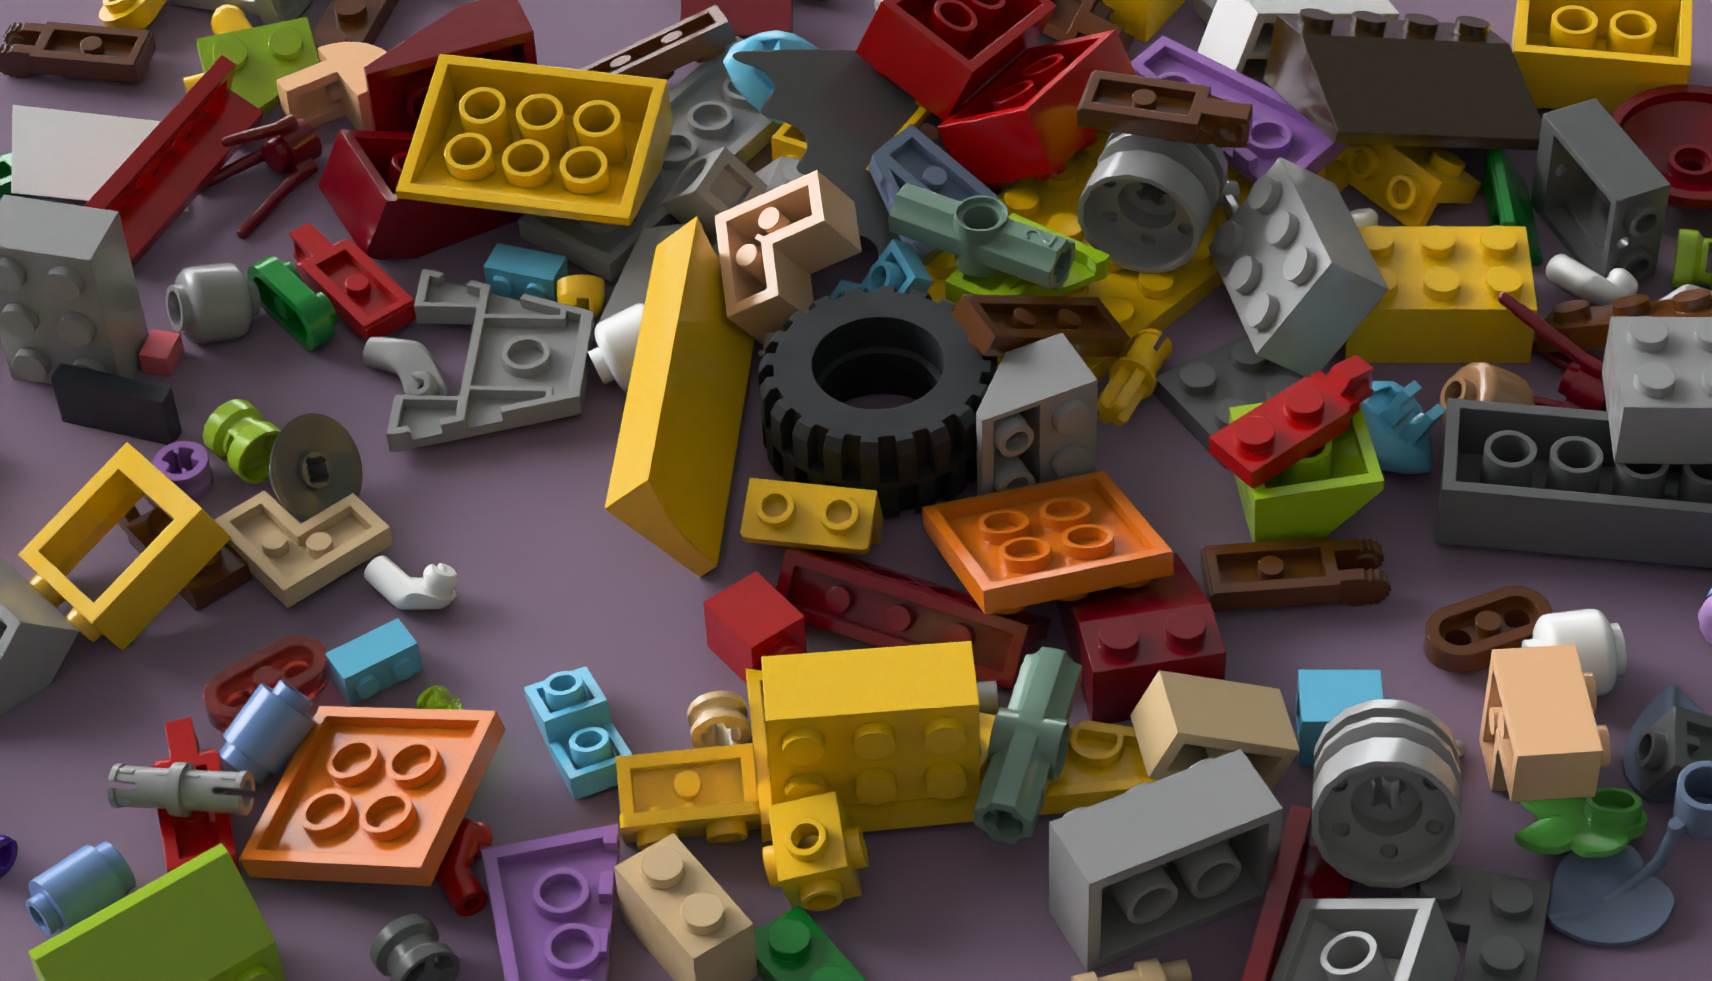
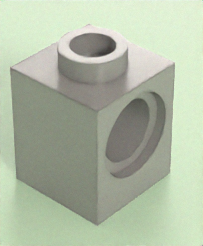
(711, 187)

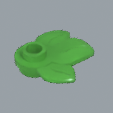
(1584, 824)

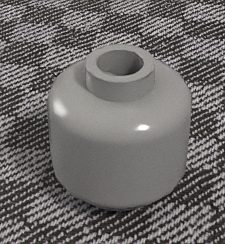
(212, 303)

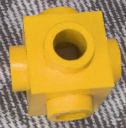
(814, 852)

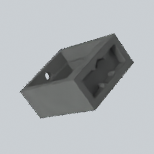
(1603, 155)

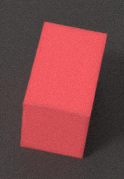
(161, 352)

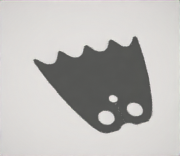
(844, 116)

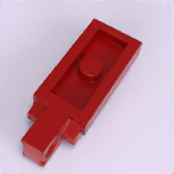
(352, 282)
(1293, 422)
(202, 830)

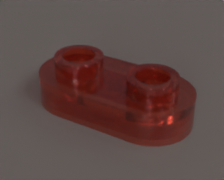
(292, 659)

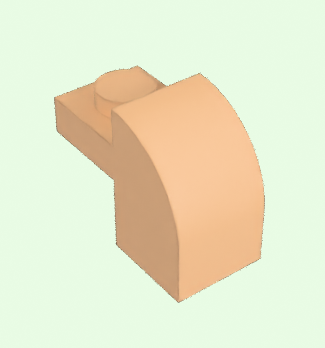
(331, 87)

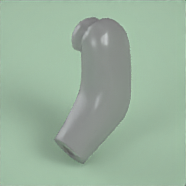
(407, 360)

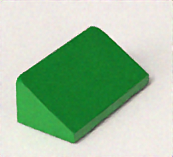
(1509, 199)

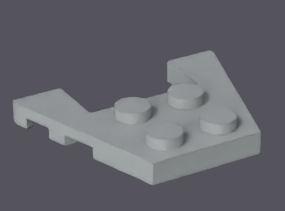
(520, 368)

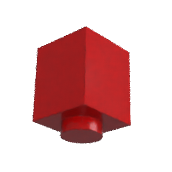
(752, 623)

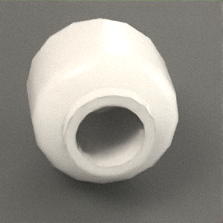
(617, 345)
(1597, 642)

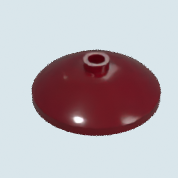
(1676, 135)

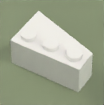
(1243, 29)

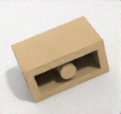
(1205, 718)
(685, 915)

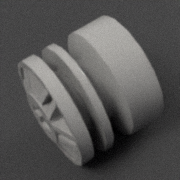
(1151, 200)
(1386, 793)

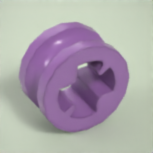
(183, 456)

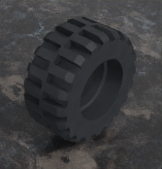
(865, 348)

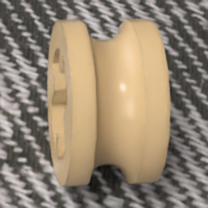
(722, 708)

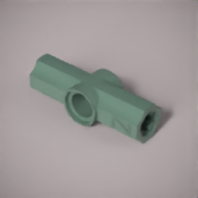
(982, 236)
(1028, 745)

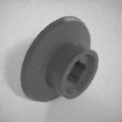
(331, 465)

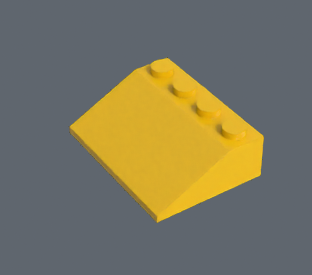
(538, 140)

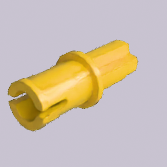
(1133, 377)

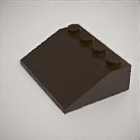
(1403, 80)

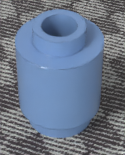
(267, 730)
(78, 887)

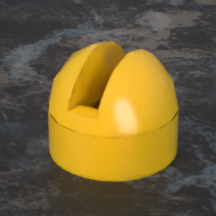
(582, 292)

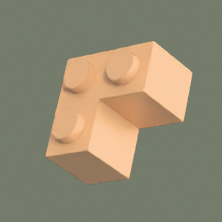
(775, 246)
(1541, 725)

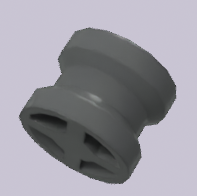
(411, 951)

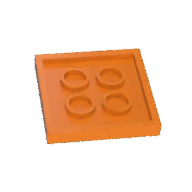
(1047, 542)
(373, 795)

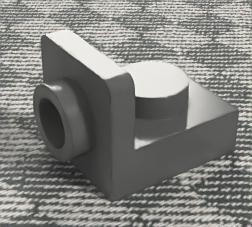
(1670, 746)

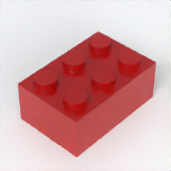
(950, 47)
(1028, 112)

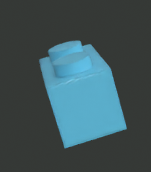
(524, 271)
(374, 662)

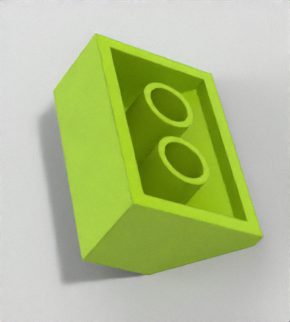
(176, 928)

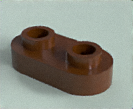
(1464, 633)

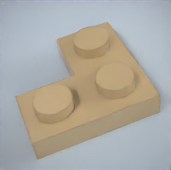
(303, 557)

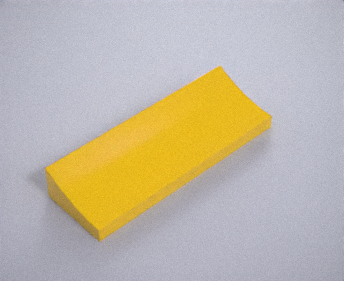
(682, 406)

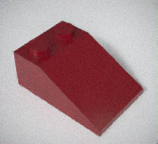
(477, 29)
(362, 191)
(1134, 633)

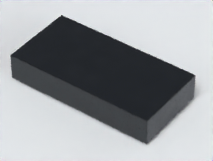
(116, 404)

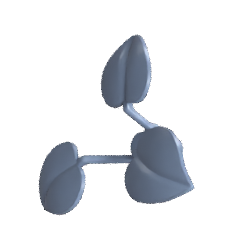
(1618, 896)

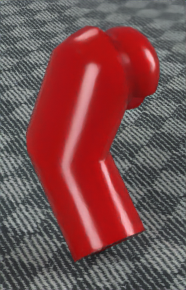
(455, 870)

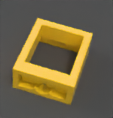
(153, 576)

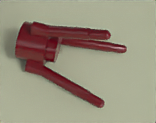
(288, 147)
(1583, 373)

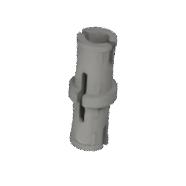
(181, 789)

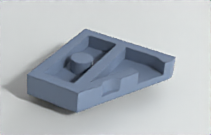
(920, 162)

